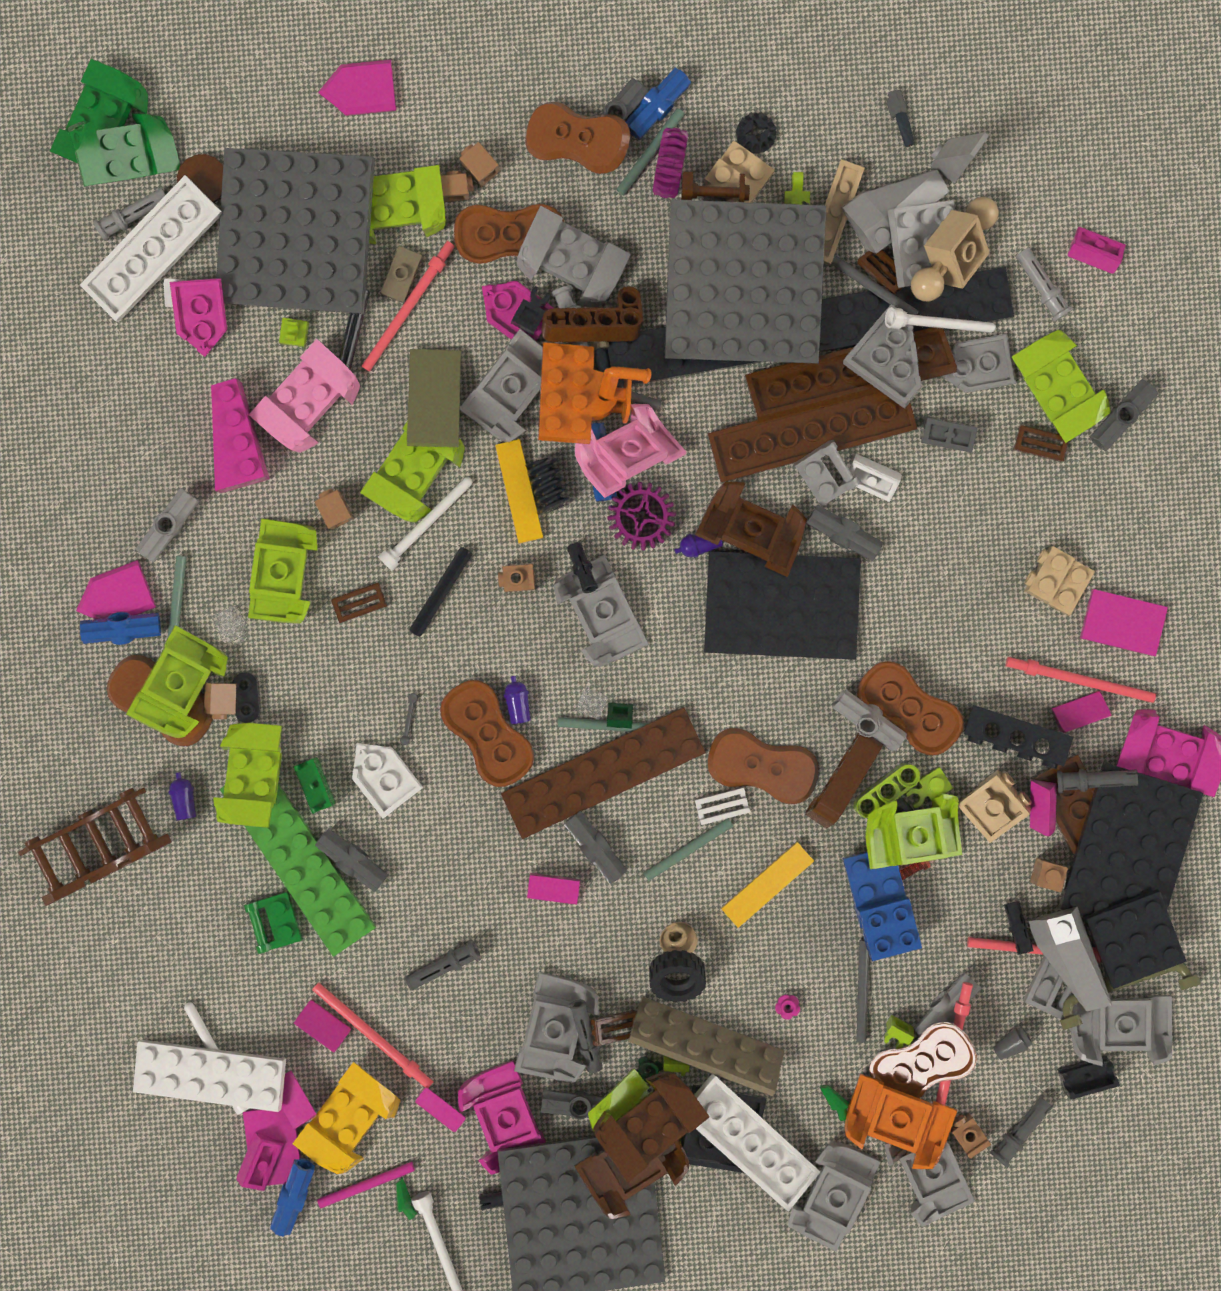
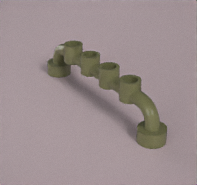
(1071, 1020)

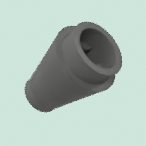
(1013, 1043)

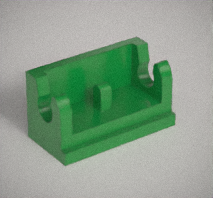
(314, 785)

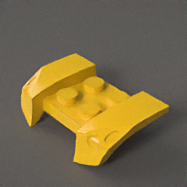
(346, 1120)

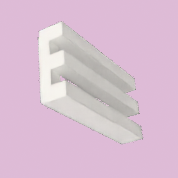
(743, 800)

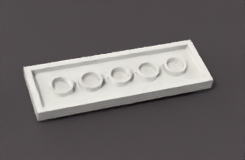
(151, 248)
(209, 1075)
(753, 1144)

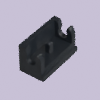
(1087, 1078)

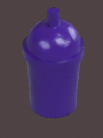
(693, 546)
(517, 702)
(182, 798)

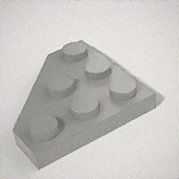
(909, 233)
(888, 361)

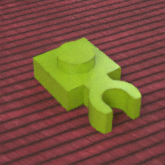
(932, 786)

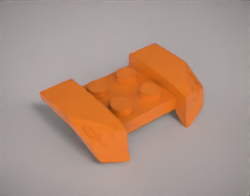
(898, 1121)

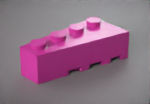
(235, 440)

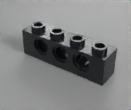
(1058, 742)

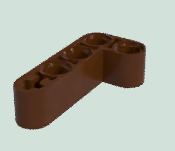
(561, 326)
(844, 781)

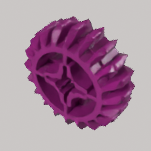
(670, 162)
(620, 510)

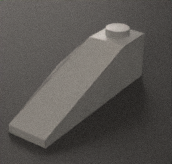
(1069, 951)

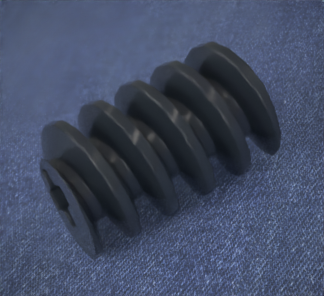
(547, 484)

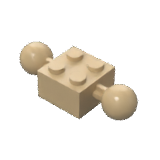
(955, 249)

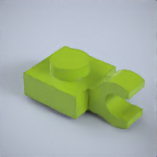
(797, 194)

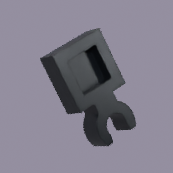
(529, 313)

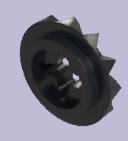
(749, 141)

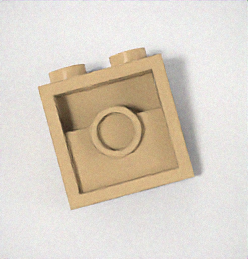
(735, 162)
(1058, 580)
(995, 805)

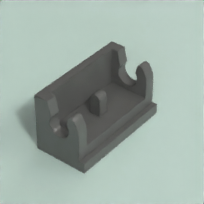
(948, 434)

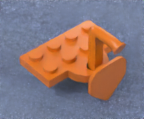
(577, 394)

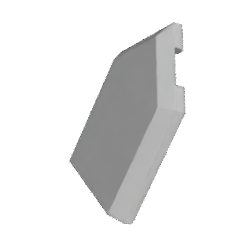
(982, 364)

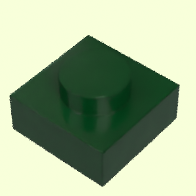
(620, 715)

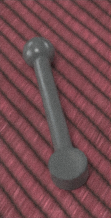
(412, 698)

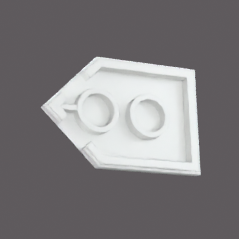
(383, 777)

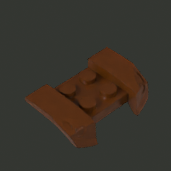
(753, 527)
(650, 1124)
(611, 1188)

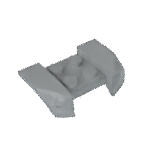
(571, 257)
(507, 388)
(602, 614)
(1125, 1026)
(552, 1030)
(937, 1189)
(835, 1195)

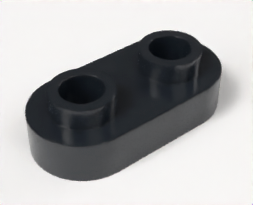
(247, 697)

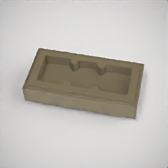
(401, 274)

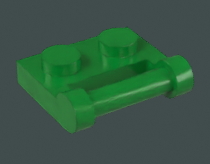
(281, 920)

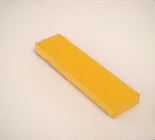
(519, 491)
(767, 884)

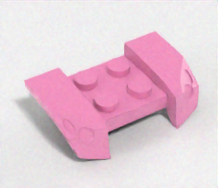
(305, 397)
(627, 451)

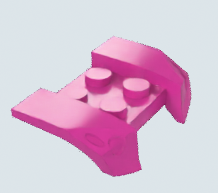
(1172, 753)
(500, 1111)

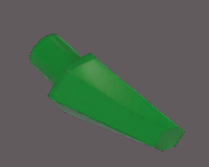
(835, 1101)
(404, 1200)

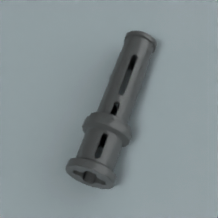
(1083, 780)
(453, 961)
(1014, 1141)

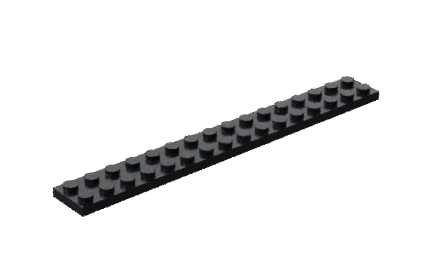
(842, 325)

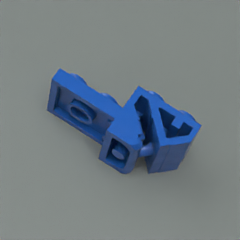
(881, 908)

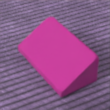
(1096, 250)
(1081, 712)
(1043, 807)
(553, 888)
(322, 1025)
(295, 1103)
(440, 1109)
(259, 1162)

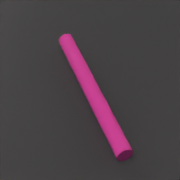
(366, 1184)

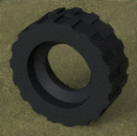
(677, 962)

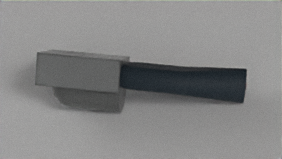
(898, 110)

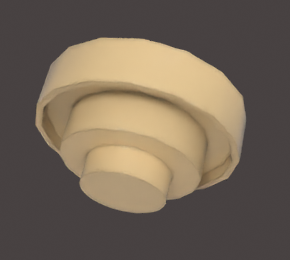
(678, 937)

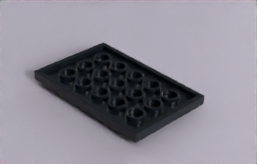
(778, 615)
(1130, 843)

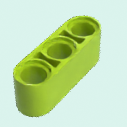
(899, 788)

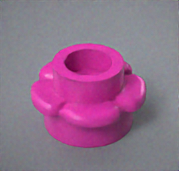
(784, 1000)

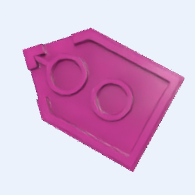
(361, 88)
(503, 302)
(199, 312)
(117, 591)

